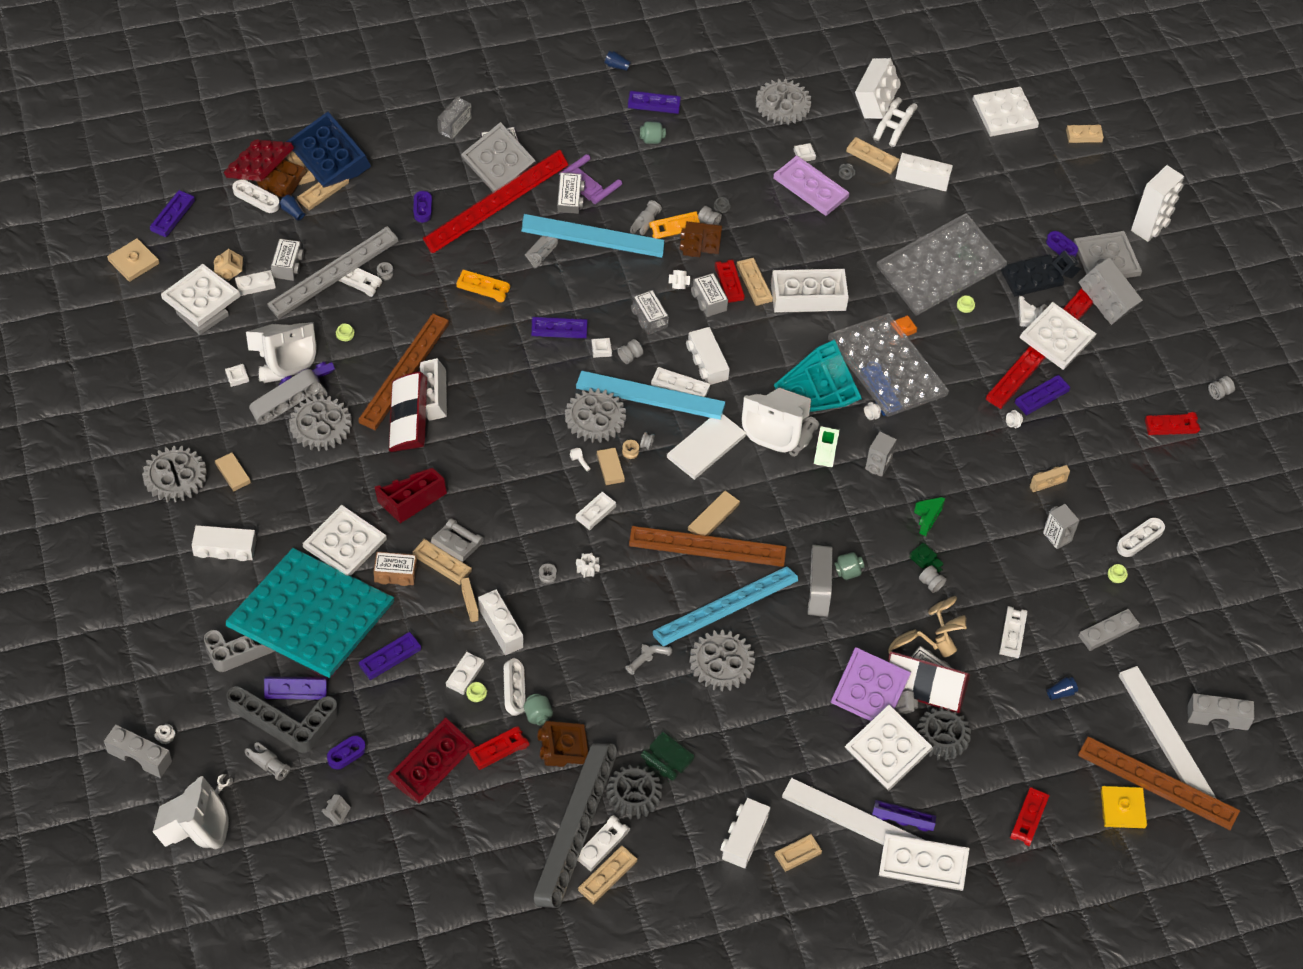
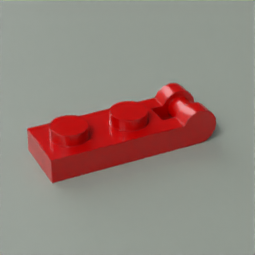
(729, 280)
(1172, 424)
(498, 748)
(1030, 815)

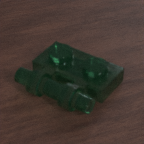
(670, 752)

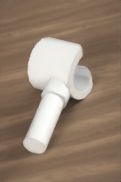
(577, 454)
(221, 785)

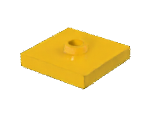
(1123, 807)

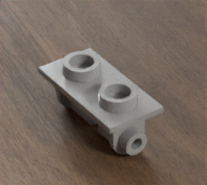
(541, 250)

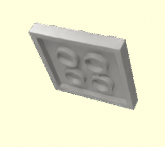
(497, 157)
(1098, 248)

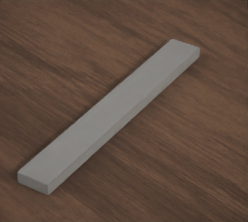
(332, 272)

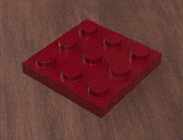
(258, 160)

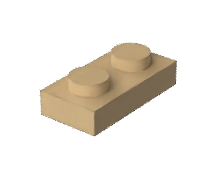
(1084, 133)
(1050, 478)

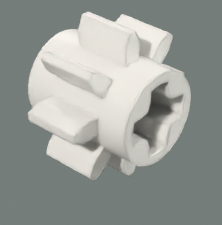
(679, 279)
(587, 565)

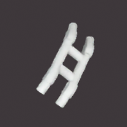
(899, 127)

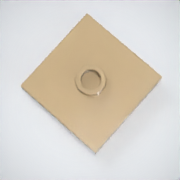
(133, 260)

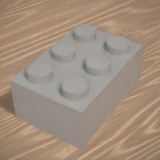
(1110, 291)

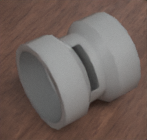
(707, 216)
(630, 351)
(1220, 388)
(932, 579)

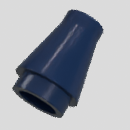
(617, 61)
(291, 206)
(1063, 688)

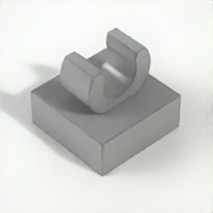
(906, 703)
(336, 809)

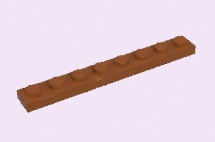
(407, 364)
(707, 546)
(1159, 783)

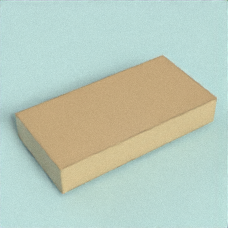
(610, 466)
(232, 471)
(469, 599)
(798, 852)

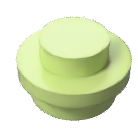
(966, 304)
(345, 332)
(1117, 573)
(476, 692)

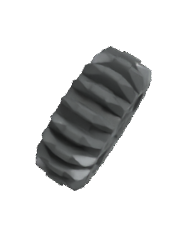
(946, 723)
(634, 780)

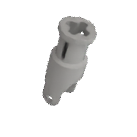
(645, 217)
(806, 434)
(268, 761)

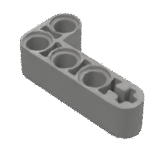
(286, 396)
(820, 580)
(230, 651)

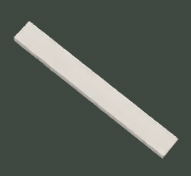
(1163, 730)
(841, 812)

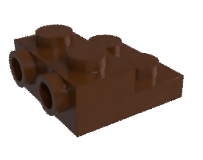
(283, 178)
(700, 238)
(562, 743)

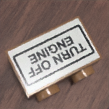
(395, 568)

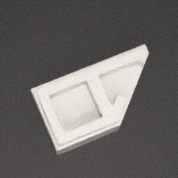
(1026, 312)

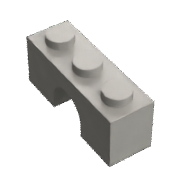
(1206, 708)
(126, 744)

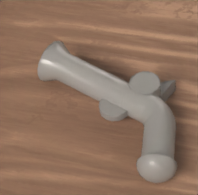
(646, 655)

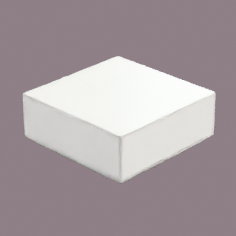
(805, 152)
(601, 347)
(237, 375)

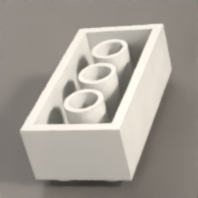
(1157, 203)
(809, 290)

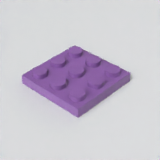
(869, 685)

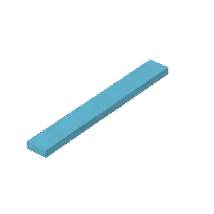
(592, 235)
(652, 395)
(725, 606)

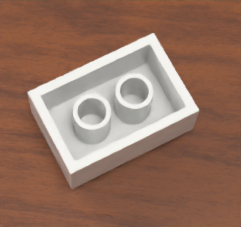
(877, 88)

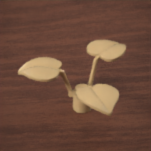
(944, 642)

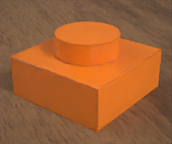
(906, 325)

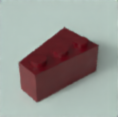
(411, 495)

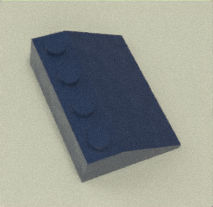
(329, 151)

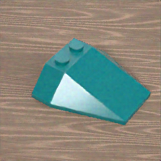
(822, 378)

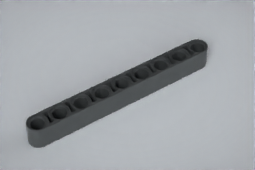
(575, 825)

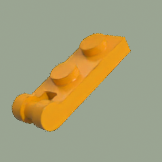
(672, 225)
(483, 285)

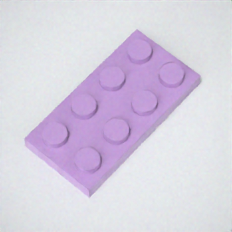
(811, 185)

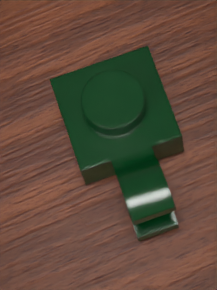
(925, 557)

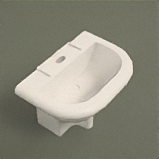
(285, 347)
(775, 419)
(194, 814)

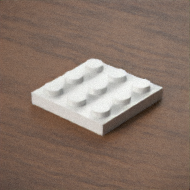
(1005, 111)
(200, 295)
(1057, 335)
(344, 541)
(888, 747)

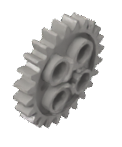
(783, 101)
(603, 411)
(320, 423)
(192, 468)
(722, 660)

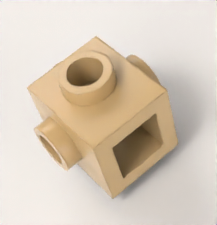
(228, 264)

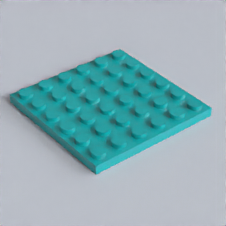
(310, 612)

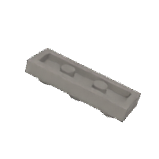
(1109, 629)

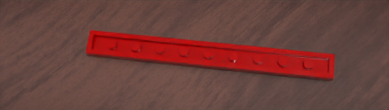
(495, 201)
(1032, 358)

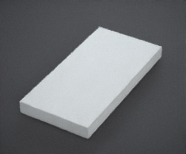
(706, 445)
(924, 862)

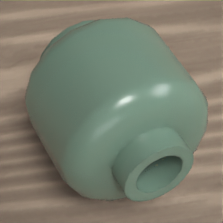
(652, 132)
(849, 566)
(538, 709)

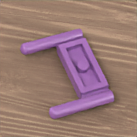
(592, 189)

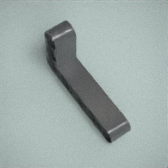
(281, 721)

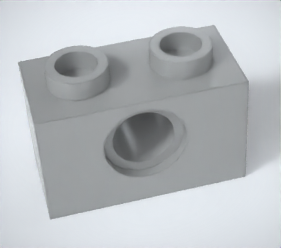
(880, 454)

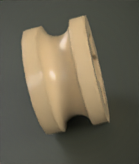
(628, 445)

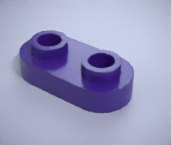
(422, 206)
(1062, 243)
(345, 752)

